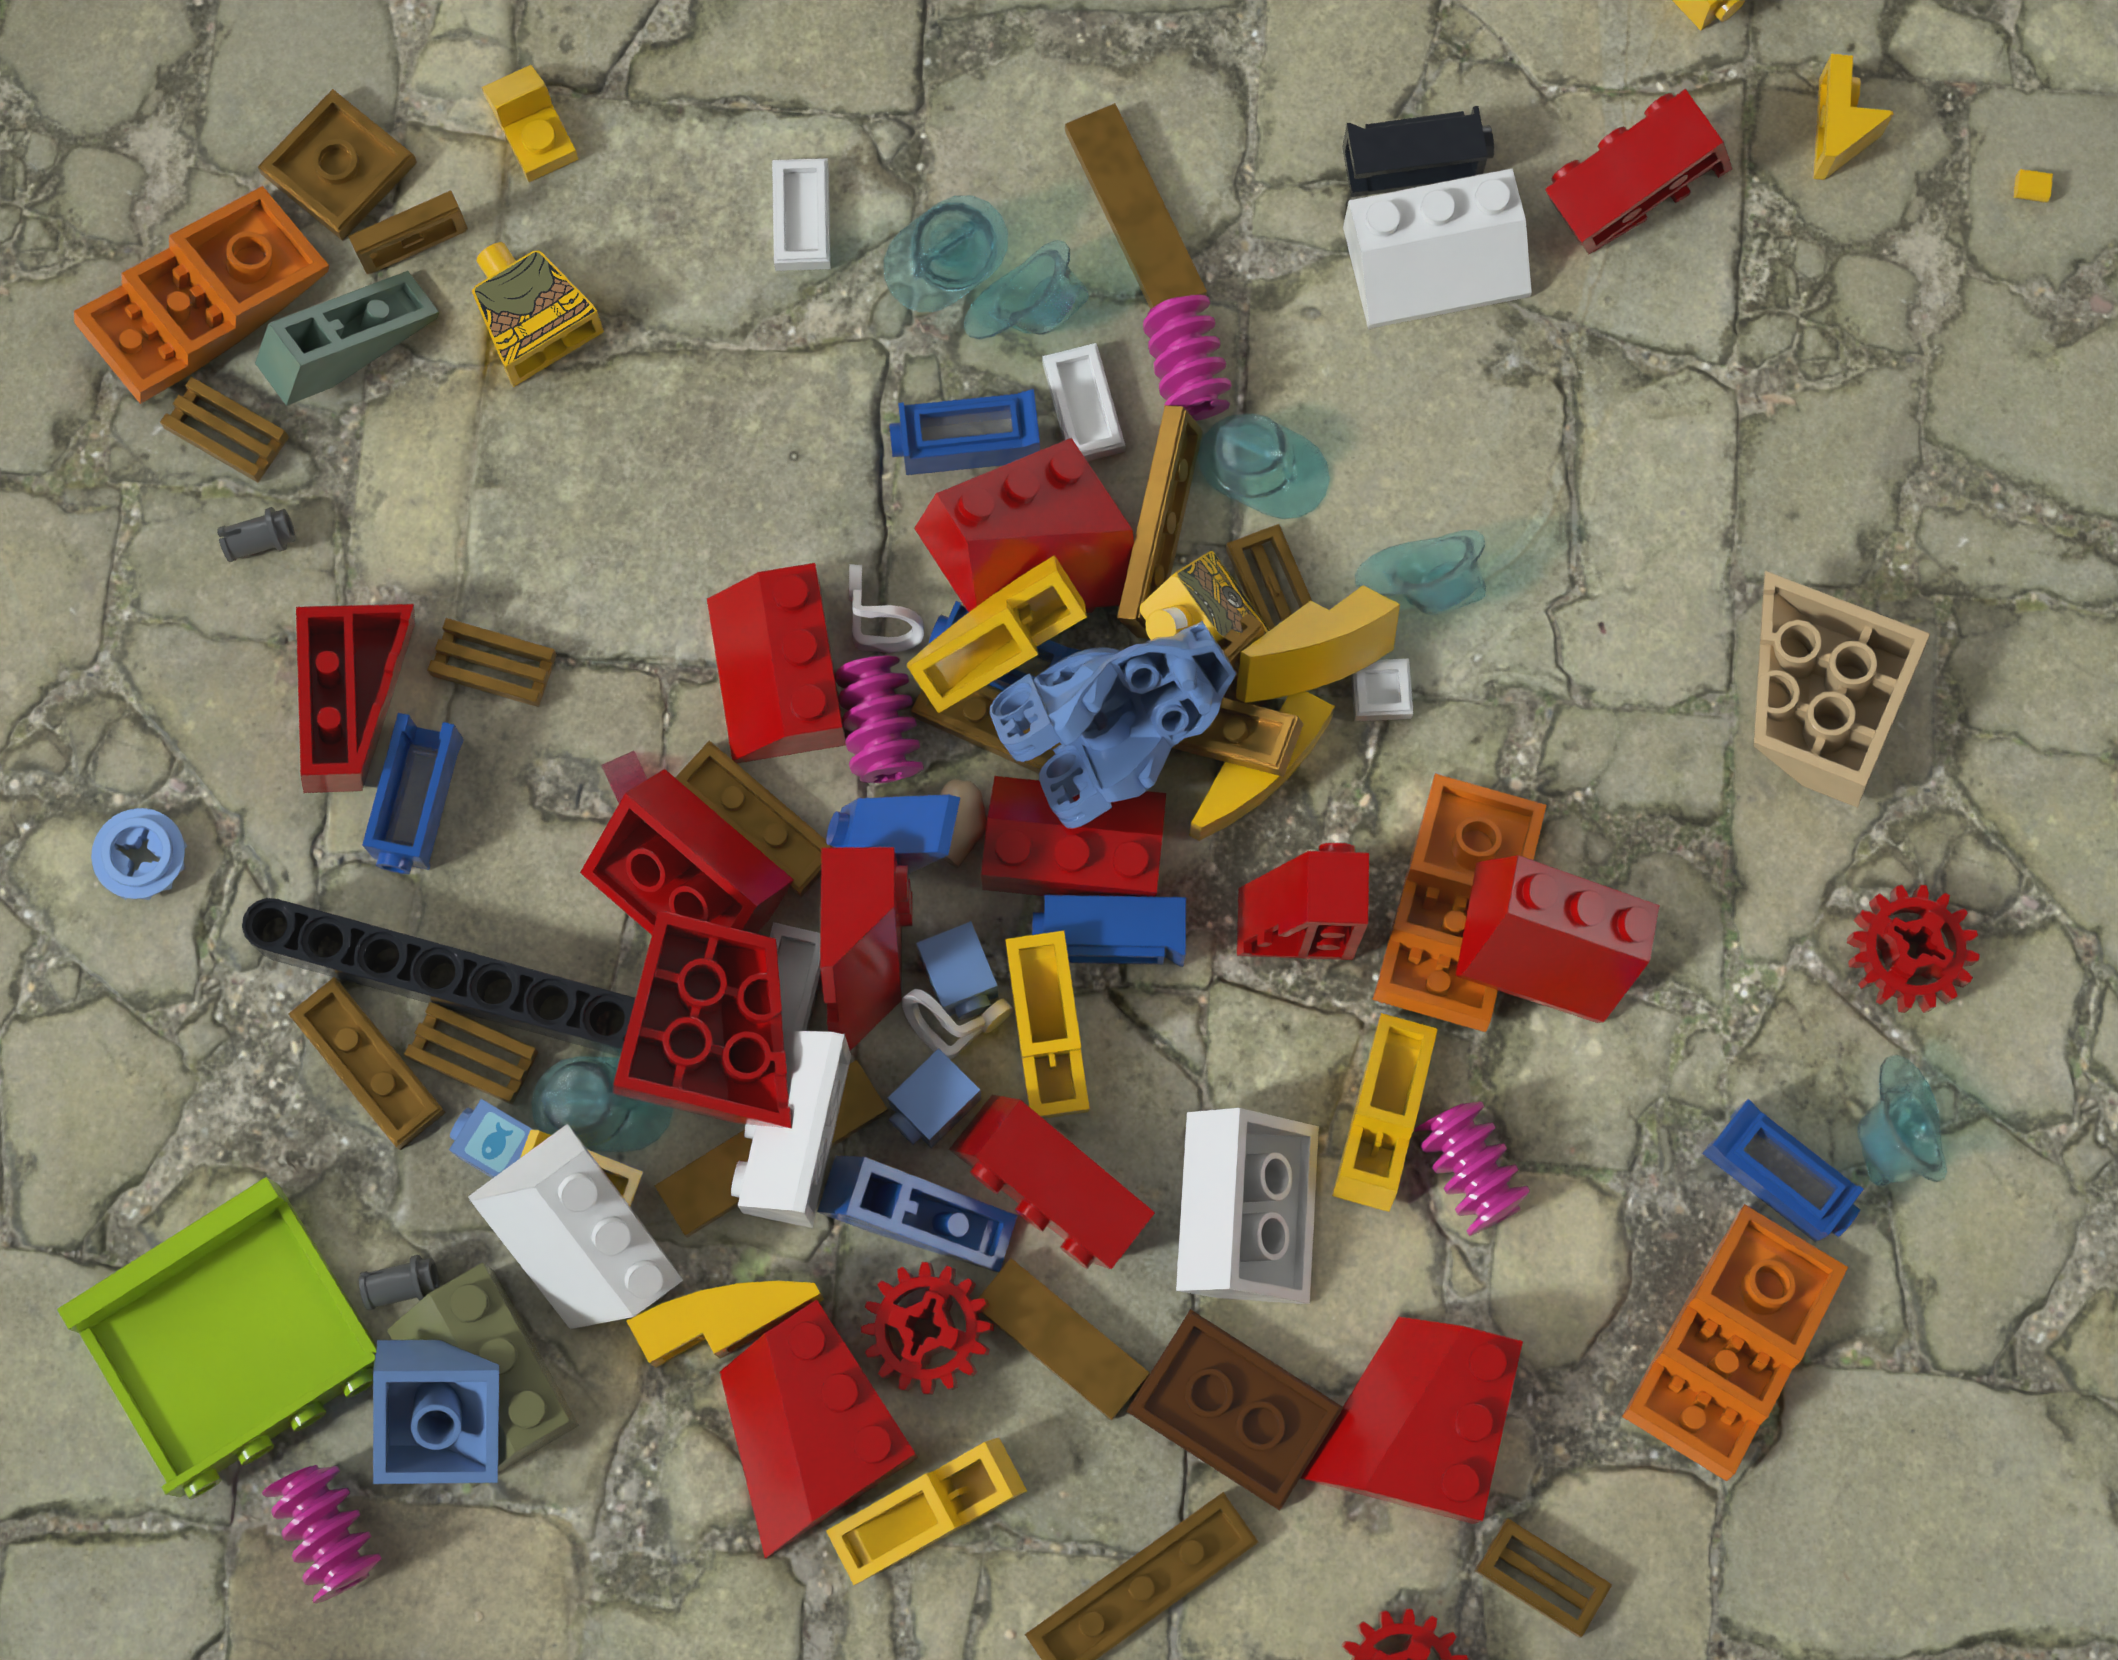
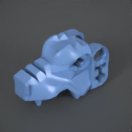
(1113, 717)

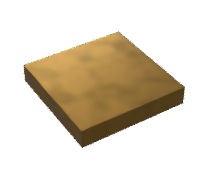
(337, 164)

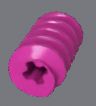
(1183, 356)
(875, 720)
(1473, 1166)
(322, 1529)

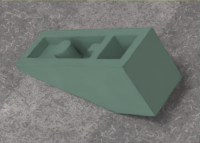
(341, 336)

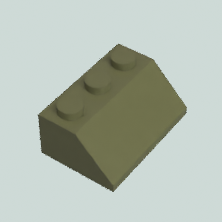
(481, 1319)

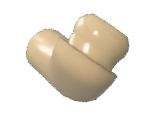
(969, 822)

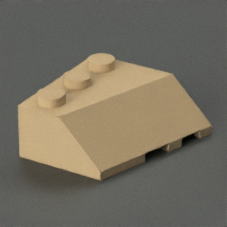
(1829, 686)

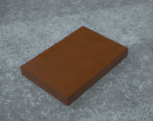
(1235, 1409)

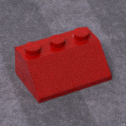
(776, 665)
(1038, 856)
(682, 859)
(1554, 937)

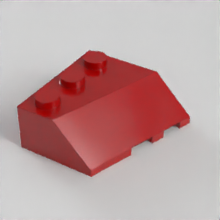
(1023, 515)
(862, 920)
(708, 1025)
(1424, 1420)
(807, 1427)

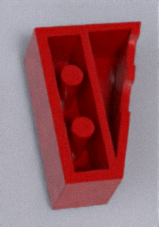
(1637, 170)
(345, 687)
(1307, 906)
(1051, 1181)

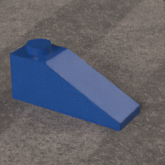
(914, 825)
(916, 1212)

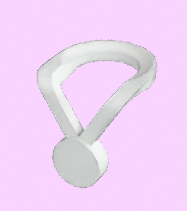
(879, 643)
(987, 1022)

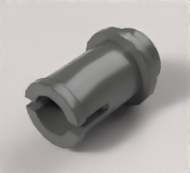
(257, 534)
(399, 1282)

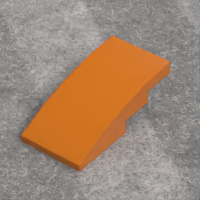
(201, 294)
(1422, 954)
(1735, 1342)

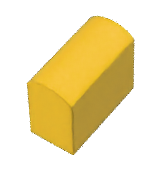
(2033, 185)

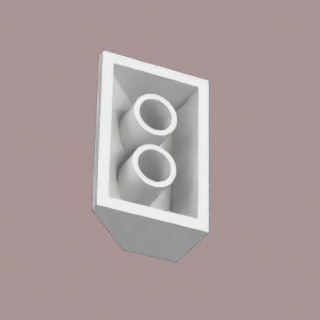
(1439, 248)
(790, 1164)
(1247, 1206)
(575, 1234)

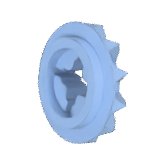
(129, 831)

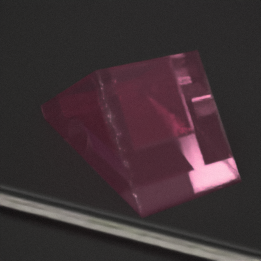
(624, 774)

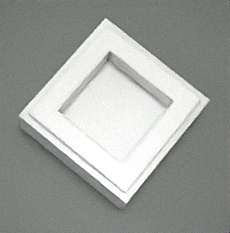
(1383, 691)

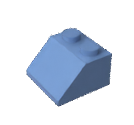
(434, 1414)

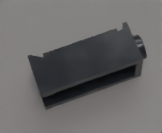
(1415, 152)

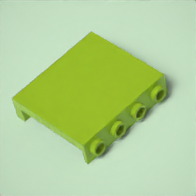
(224, 1338)

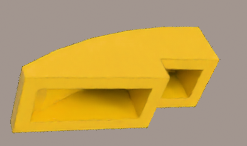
(998, 635)
(1318, 646)
(1242, 788)
(1047, 1024)
(1385, 1112)
(721, 1315)
(926, 1510)

